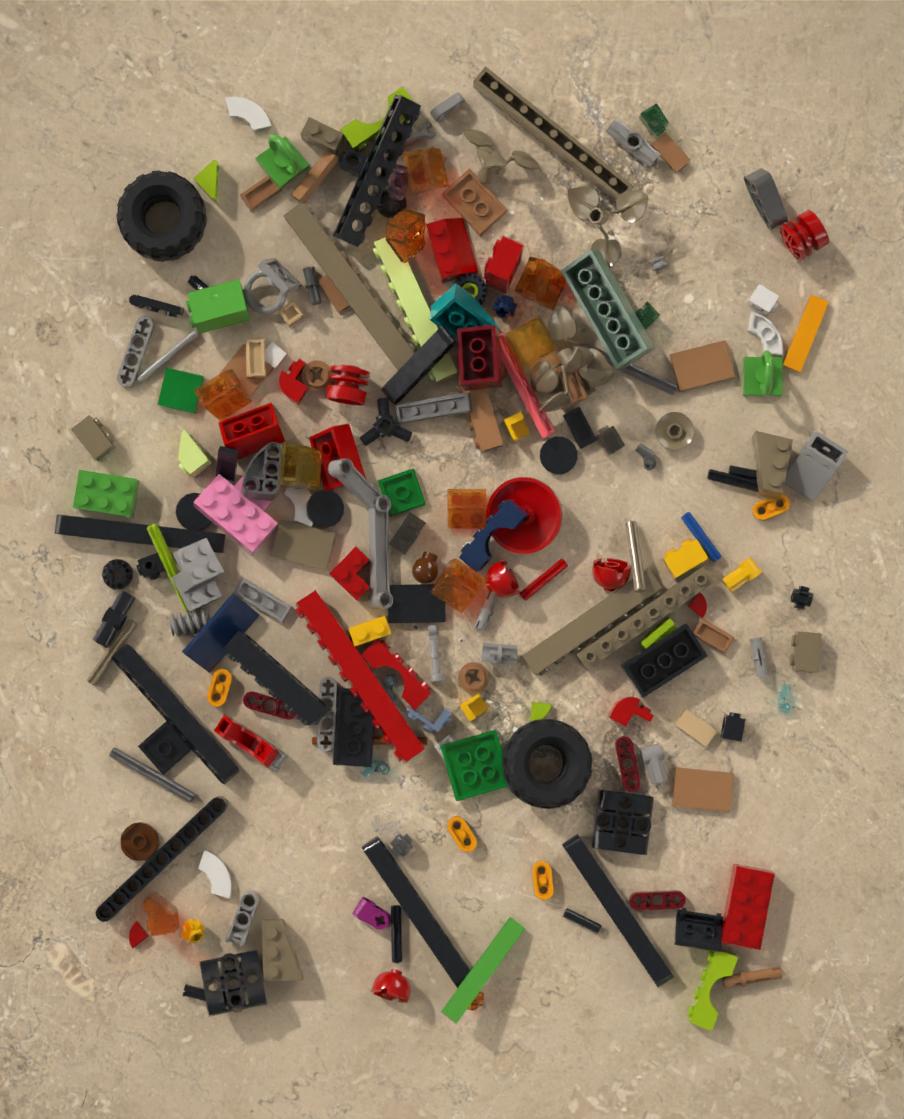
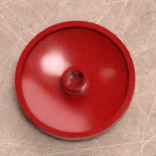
(543, 520)

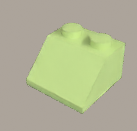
(191, 456)

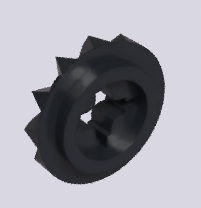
(384, 208)
(126, 572)

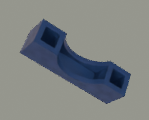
(478, 553)

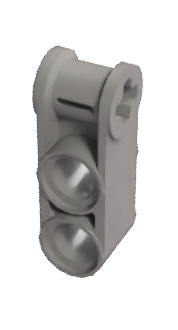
(238, 930)

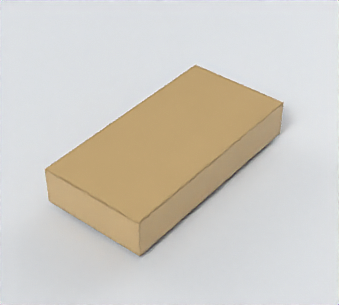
(255, 358)
(695, 727)

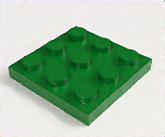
(474, 765)

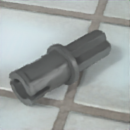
(312, 285)

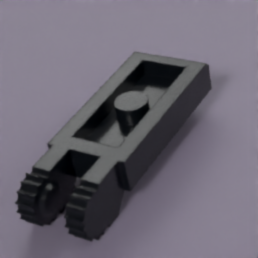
(155, 305)

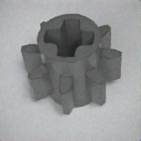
(401, 845)

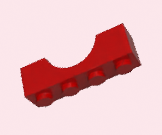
(414, 691)

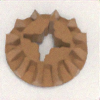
(307, 375)
(476, 686)

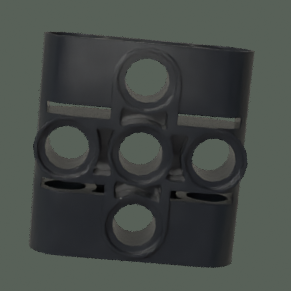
(633, 843)
(211, 974)

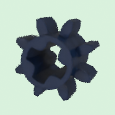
(504, 306)

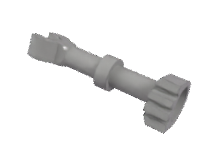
(417, 135)
(435, 655)

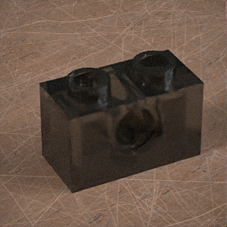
(407, 533)

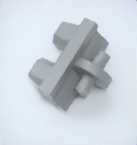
(499, 653)

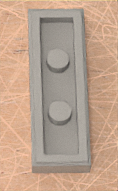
(263, 600)

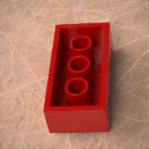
(503, 264)
(747, 906)

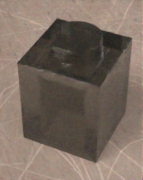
(609, 440)

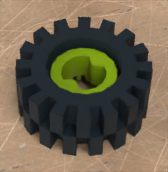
(477, 283)

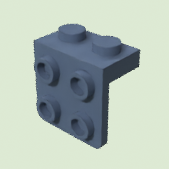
(443, 719)

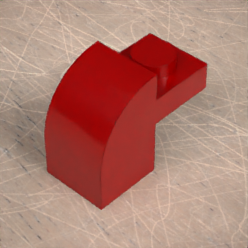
(290, 385)
(624, 709)

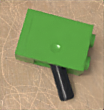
(216, 305)

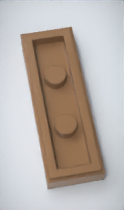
(315, 176)

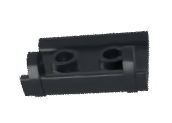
(698, 930)

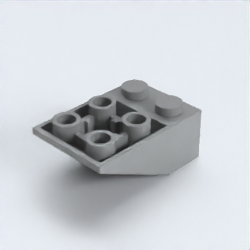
(814, 465)

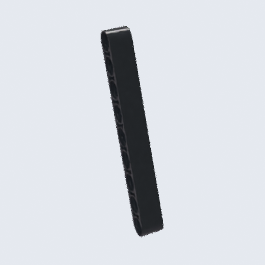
(134, 532)
(175, 714)
(155, 865)
(416, 910)
(617, 910)

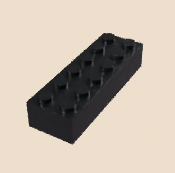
(277, 678)

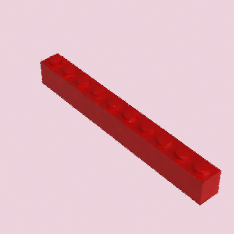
(359, 676)

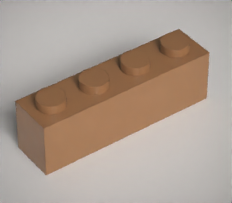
(482, 420)

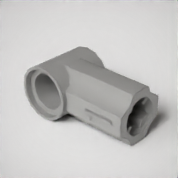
(652, 758)

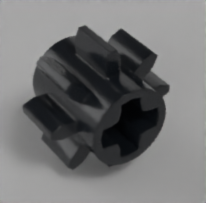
(801, 597)

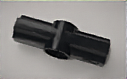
(114, 618)

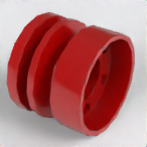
(804, 234)
(347, 386)

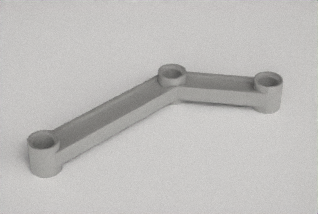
(378, 508)

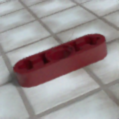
(255, 705)
(620, 759)
(671, 894)

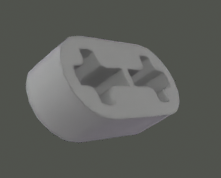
(447, 106)

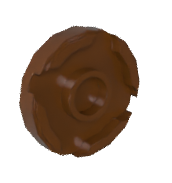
(139, 841)

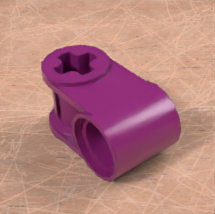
(368, 912)

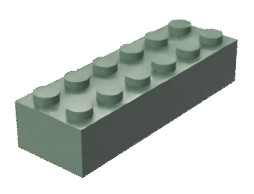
(607, 309)

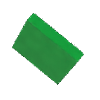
(178, 390)
(402, 491)

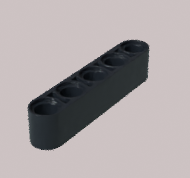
(419, 365)

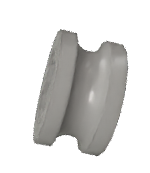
(658, 263)

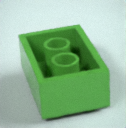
(106, 493)

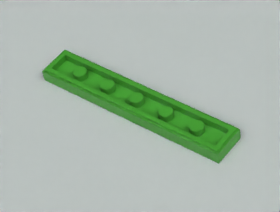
(482, 970)

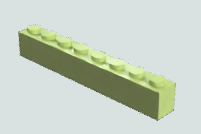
(413, 304)

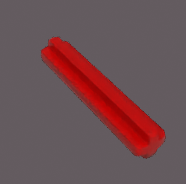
(542, 580)

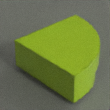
(539, 710)

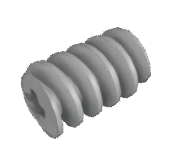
(188, 622)

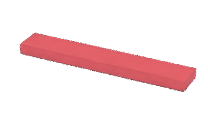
(524, 388)

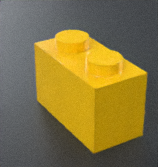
(684, 558)
(370, 631)

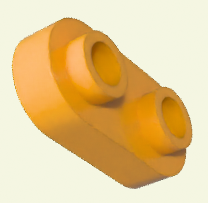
(770, 507)
(219, 687)
(461, 834)
(542, 880)

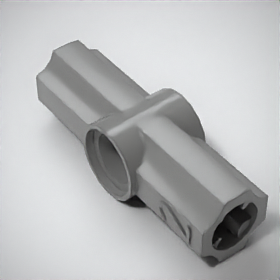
(642, 151)

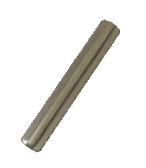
(635, 556)
(116, 645)

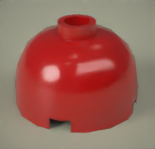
(611, 574)
(501, 580)
(392, 986)

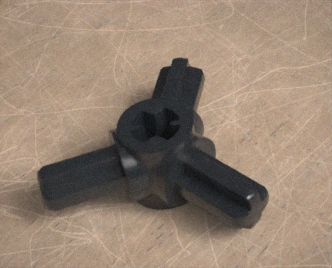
(392, 430)

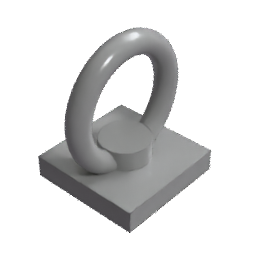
(278, 277)

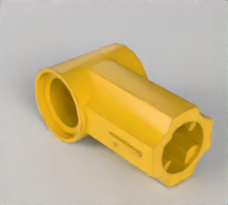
(745, 572)

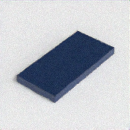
(208, 645)

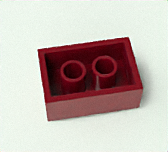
(479, 357)

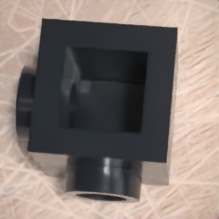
(150, 567)

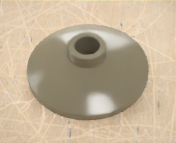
(684, 431)

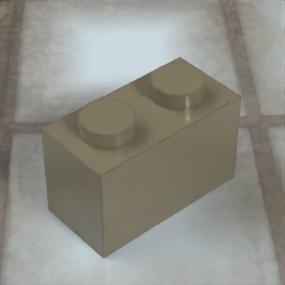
(322, 136)
(93, 437)
(806, 651)

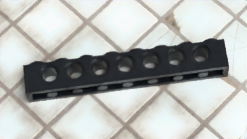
(375, 159)

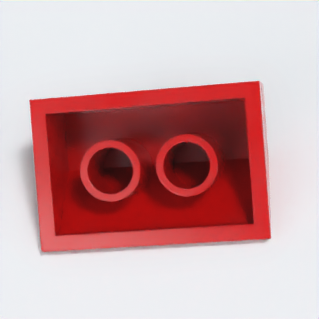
(451, 248)
(251, 430)
(335, 444)

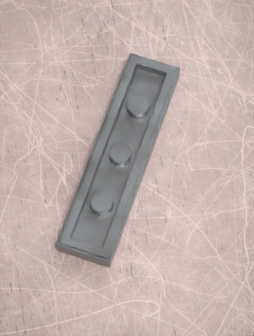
(433, 408)

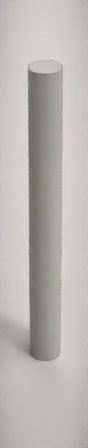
(167, 356)

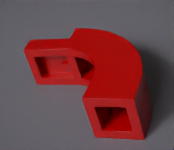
(247, 740)

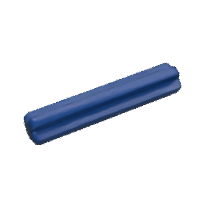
(700, 535)

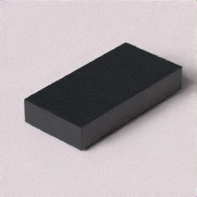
(579, 428)
(227, 463)

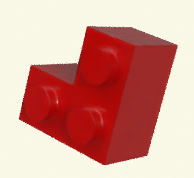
(347, 573)

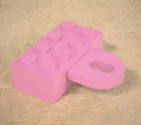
(235, 515)

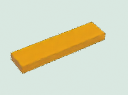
(805, 333)

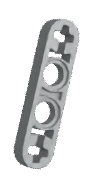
(133, 351)
(331, 714)

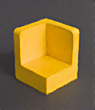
(516, 426)
(474, 707)

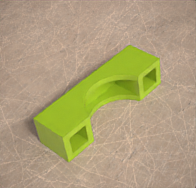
(360, 134)
(719, 965)

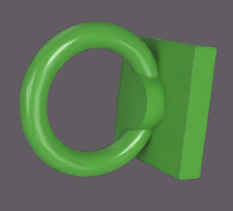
(281, 161)
(762, 375)

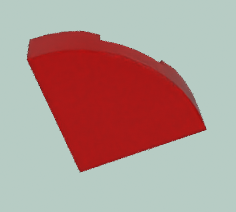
(698, 605)
(137, 934)

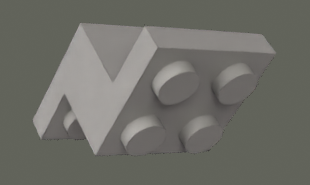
(198, 573)

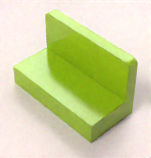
(658, 632)

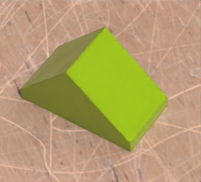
(209, 179)

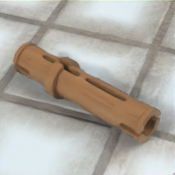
(744, 978)

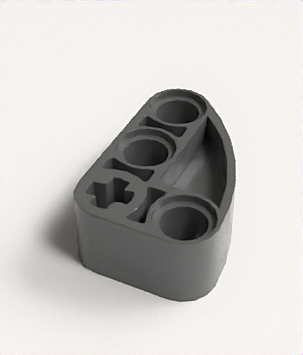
(766, 198)
(257, 474)

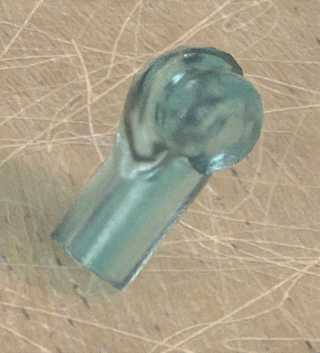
(388, 684)
(783, 694)
(377, 766)

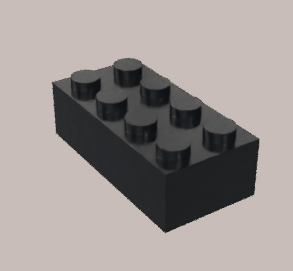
(664, 660)

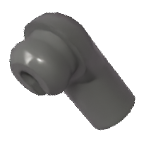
(648, 456)

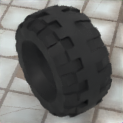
(146, 192)
(575, 769)

